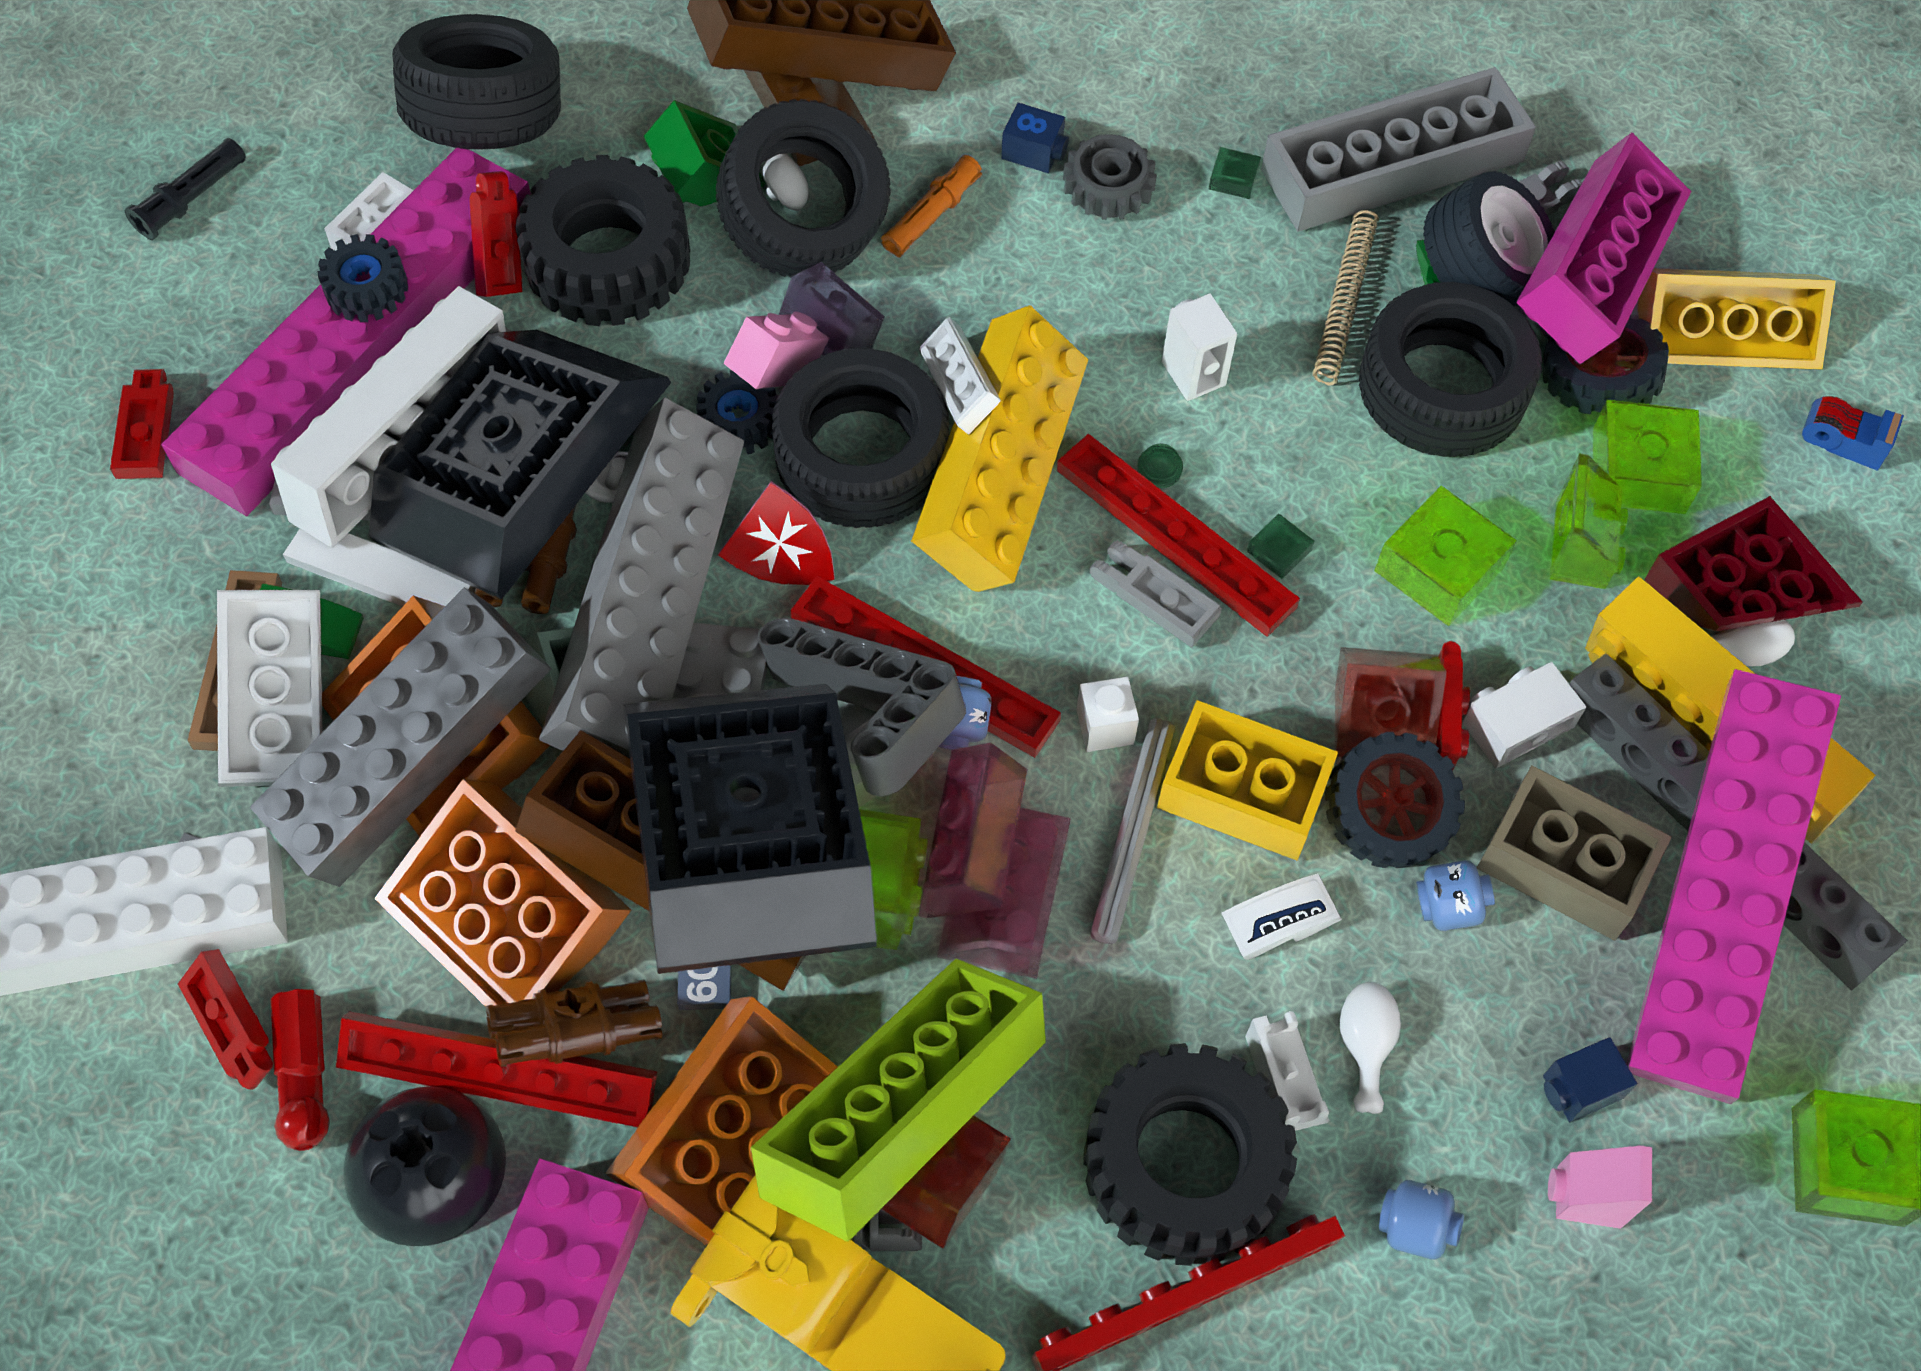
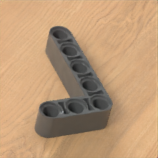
(913, 695)

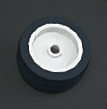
(1488, 234)

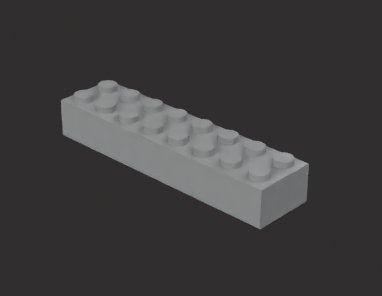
(645, 576)

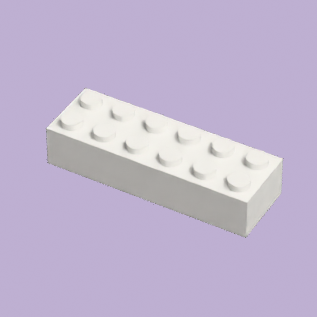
(332, 464)
(140, 909)

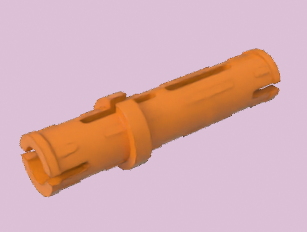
(943, 194)

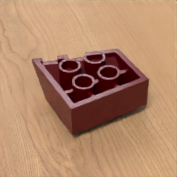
(1749, 572)

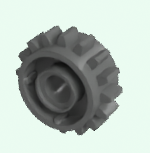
(1109, 176)

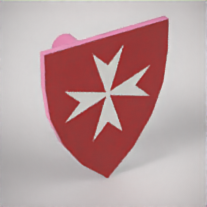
(780, 541)

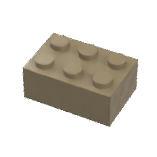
(1574, 853)

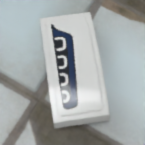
(1281, 915)

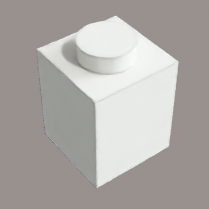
(1107, 714)

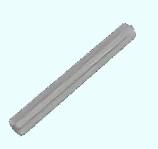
(1132, 832)

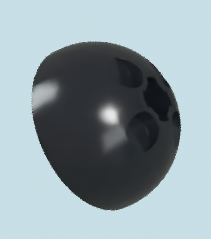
(432, 1190)

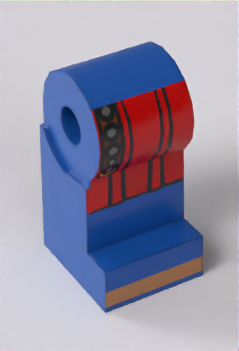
(1851, 431)

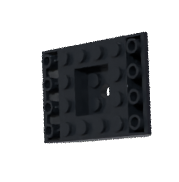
(491, 499)
(757, 874)

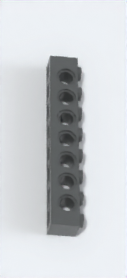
(1670, 766)

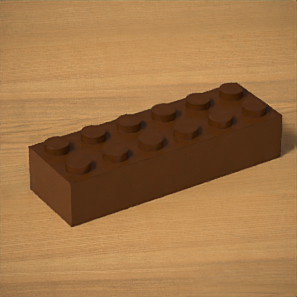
(828, 39)
(590, 820)

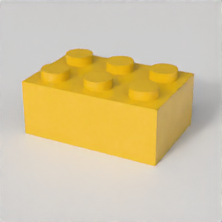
(1246, 780)

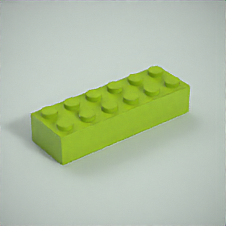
(898, 1098)

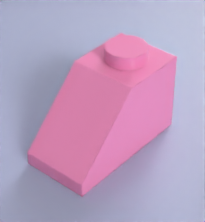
(1602, 1185)

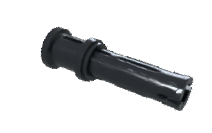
(171, 199)

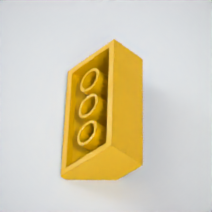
(1739, 317)

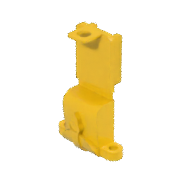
(828, 1296)

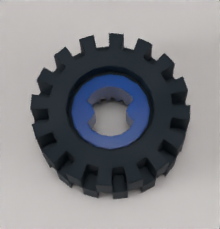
(367, 297)
(733, 392)

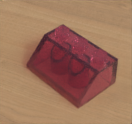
(973, 832)
(1015, 935)

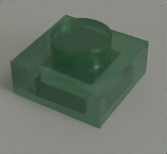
(1234, 173)
(1280, 546)

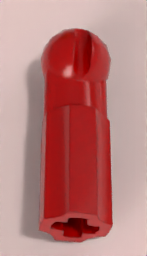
(299, 1068)

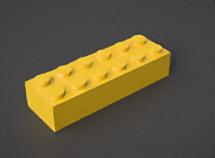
(997, 474)
(1690, 677)

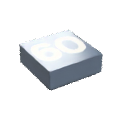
(704, 988)

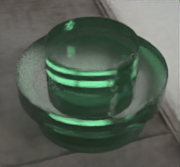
(1160, 465)

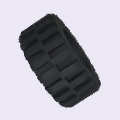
(597, 197)
(1229, 1097)

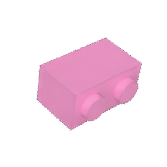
(774, 348)

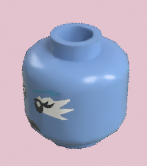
(976, 720)
(1454, 895)
(1420, 1219)

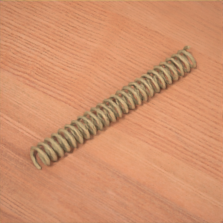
(1332, 310)

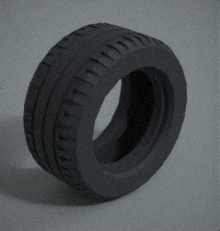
(477, 81)
(837, 143)
(1462, 319)
(851, 383)

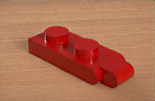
(495, 236)
(142, 426)
(1451, 738)
(227, 1018)

